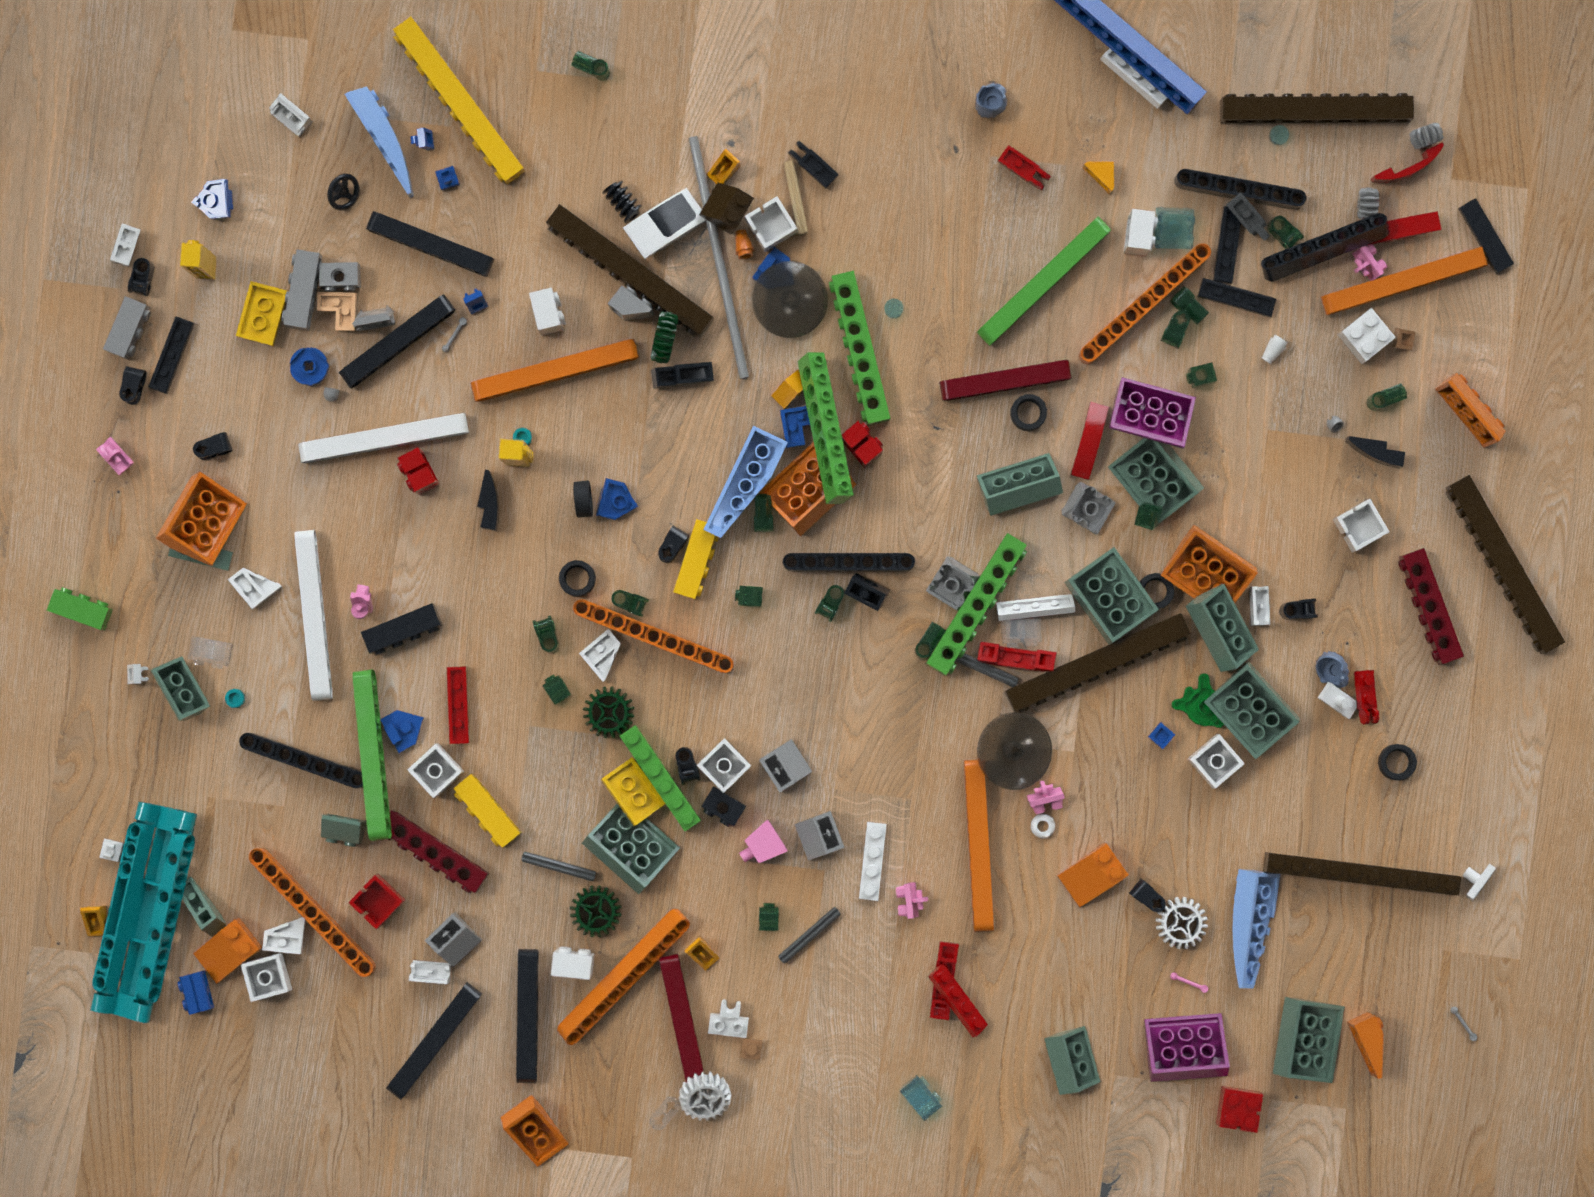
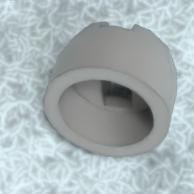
(331, 394)
(1334, 424)

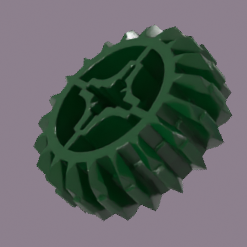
(664, 337)
(596, 700)
(611, 918)

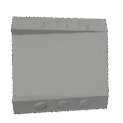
(374, 319)
(1088, 507)
(952, 583)

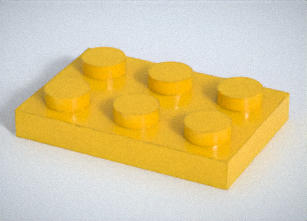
(261, 313)
(633, 791)

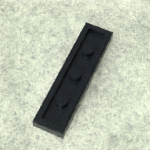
(1486, 235)
(1227, 247)
(1236, 297)
(171, 355)

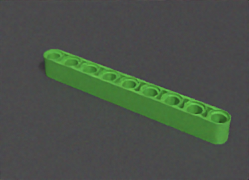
(1044, 281)
(371, 755)

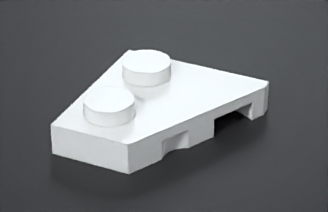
(253, 587)
(601, 653)
(286, 937)

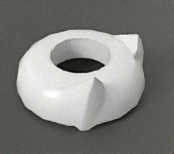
(1042, 817)

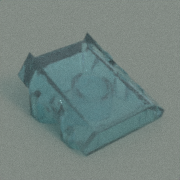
(1174, 228)

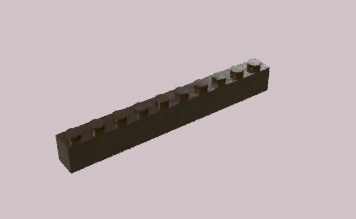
(1317, 108)
(629, 270)
(1504, 564)
(1097, 662)
(1362, 873)

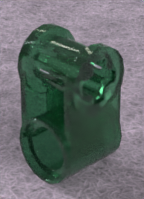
(1286, 232)
(1174, 331)
(631, 602)
(829, 604)
(546, 632)

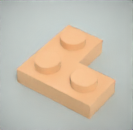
(343, 304)

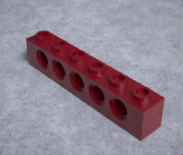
(1453, 649)
(477, 874)

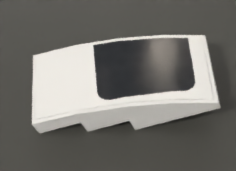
(665, 223)

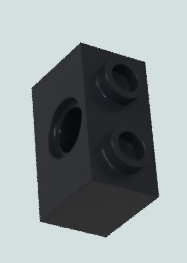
(866, 591)
(734, 811)

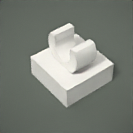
(134, 674)
(111, 850)

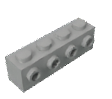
(302, 290)

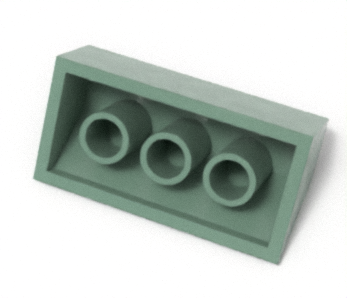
(1020, 484)
(1222, 628)

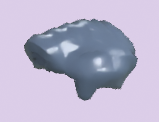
(991, 100)
(1332, 669)

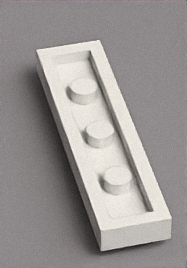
(1133, 78)
(1035, 607)
(872, 861)

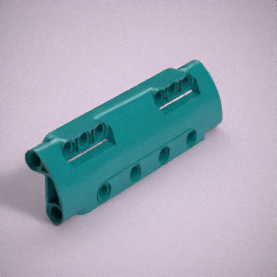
(143, 912)

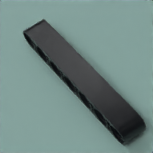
(1249, 186)
(430, 244)
(1325, 247)
(397, 341)
(857, 557)
(295, 754)
(527, 1016)
(434, 1041)

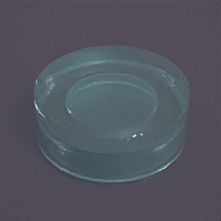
(1279, 135)
(893, 308)

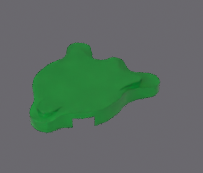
(1193, 703)

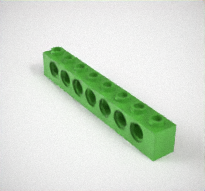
(848, 281)
(825, 428)
(1008, 544)

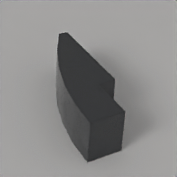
(682, 375)
(1376, 451)
(489, 502)

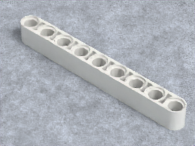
(383, 438)
(313, 615)

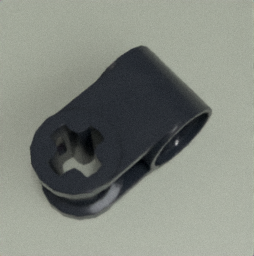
(141, 278)
(132, 382)
(215, 446)
(674, 542)
(1302, 609)
(687, 767)
(1145, 894)

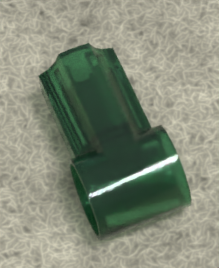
(589, 65)
(1186, 301)
(1387, 396)
(763, 516)
(930, 640)

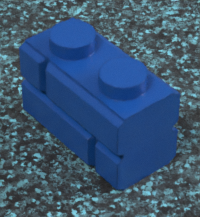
(196, 992)

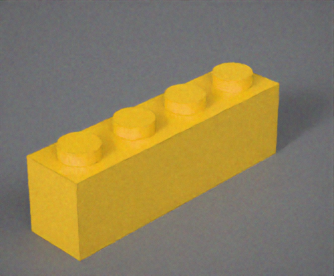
(198, 260)
(515, 453)
(695, 562)
(487, 810)

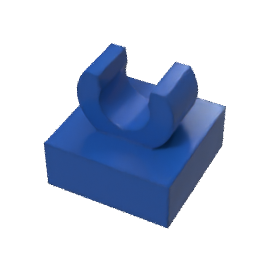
(423, 139)
(447, 178)
(475, 301)
(1161, 735)

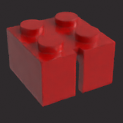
(861, 444)
(418, 471)
(379, 901)
(1239, 1109)

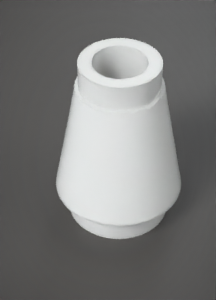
(1274, 348)

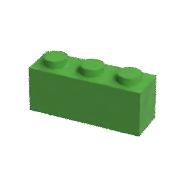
(80, 608)

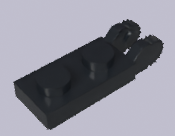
(814, 166)

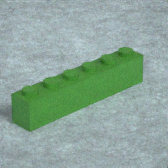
(660, 778)

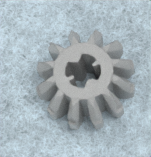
(1426, 135)
(1367, 202)

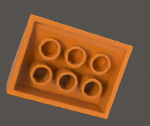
(1471, 410)
(799, 492)
(201, 519)
(1206, 563)

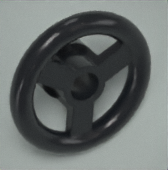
(339, 189)

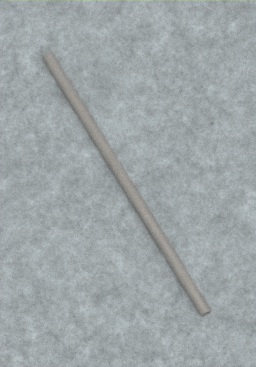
(719, 262)

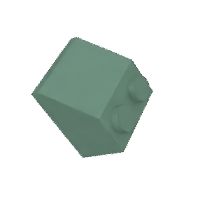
(342, 829)

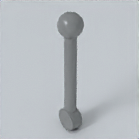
(462, 321)
(1472, 1036)

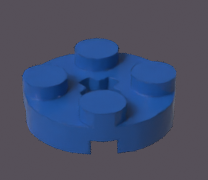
(298, 367)

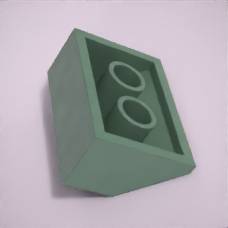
(180, 689)
(1072, 1060)

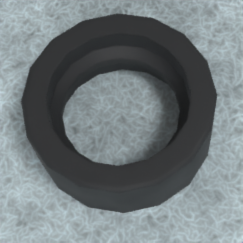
(1028, 398)
(583, 499)
(581, 564)
(1169, 587)
(1411, 765)

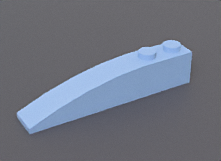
(381, 131)
(749, 475)
(1252, 910)

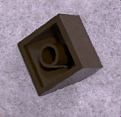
(726, 207)

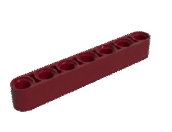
(1005, 380)
(681, 1015)

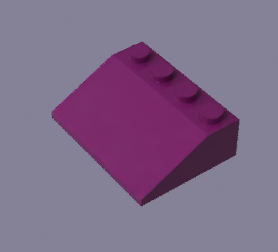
(1152, 412)
(1186, 1047)

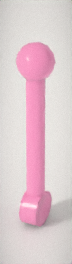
(1203, 988)

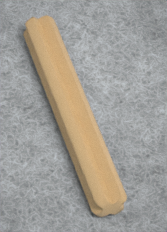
(795, 197)

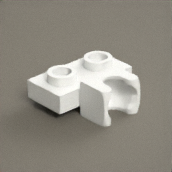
(728, 1022)

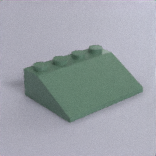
(1156, 476)
(1111, 596)
(1252, 710)
(629, 850)
(1308, 1040)

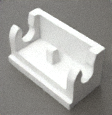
(290, 115)
(125, 245)
(1259, 606)
(430, 972)

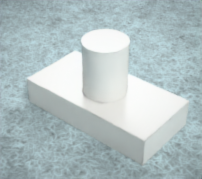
(1338, 700)
(1478, 880)

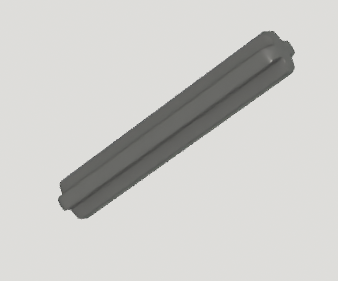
(985, 669)
(558, 866)
(809, 935)

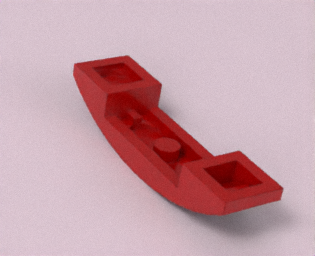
(1389, 176)
(1089, 441)
(1016, 658)
(948, 956)

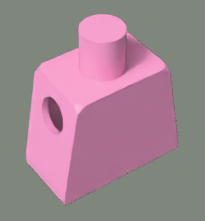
(763, 844)

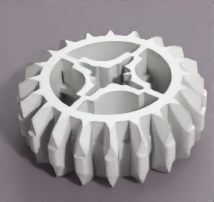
(1189, 918)
(705, 1096)

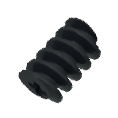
(622, 201)

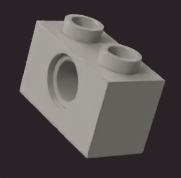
(328, 275)

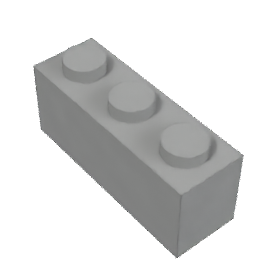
(127, 328)

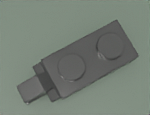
(1248, 216)

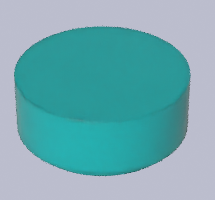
(523, 434)
(235, 698)

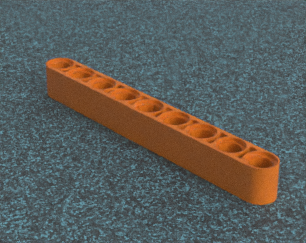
(1404, 281)
(1148, 295)
(554, 370)
(646, 629)
(978, 847)
(302, 908)
(623, 976)

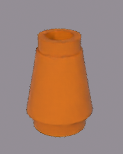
(743, 245)

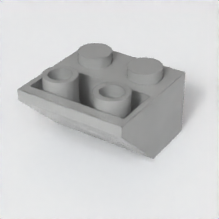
(629, 306)
(785, 765)
(819, 835)
(453, 939)

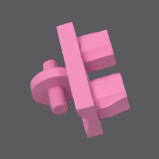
(1367, 263)
(115, 456)
(361, 602)
(1044, 795)
(914, 900)

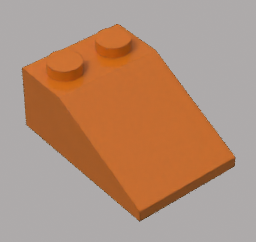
(1093, 874)
(227, 950)
(1369, 1039)
(533, 1130)

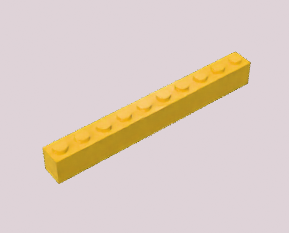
(460, 102)

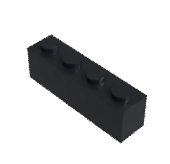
(402, 628)

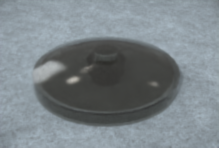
(789, 299)
(1014, 751)

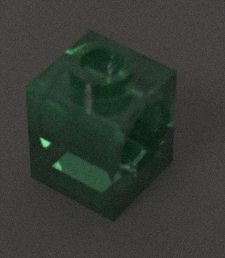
(1207, 369)
(1148, 515)
(749, 596)
(556, 689)
(768, 917)

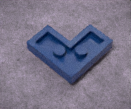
(793, 421)

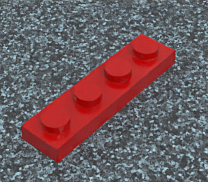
(458, 705)
(958, 1000)

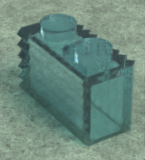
(920, 1097)

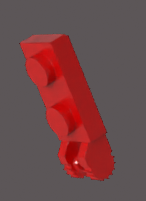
(1022, 166)
(1366, 696)

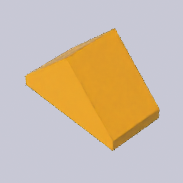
(724, 167)
(1102, 173)
(788, 390)
(94, 919)
(701, 953)

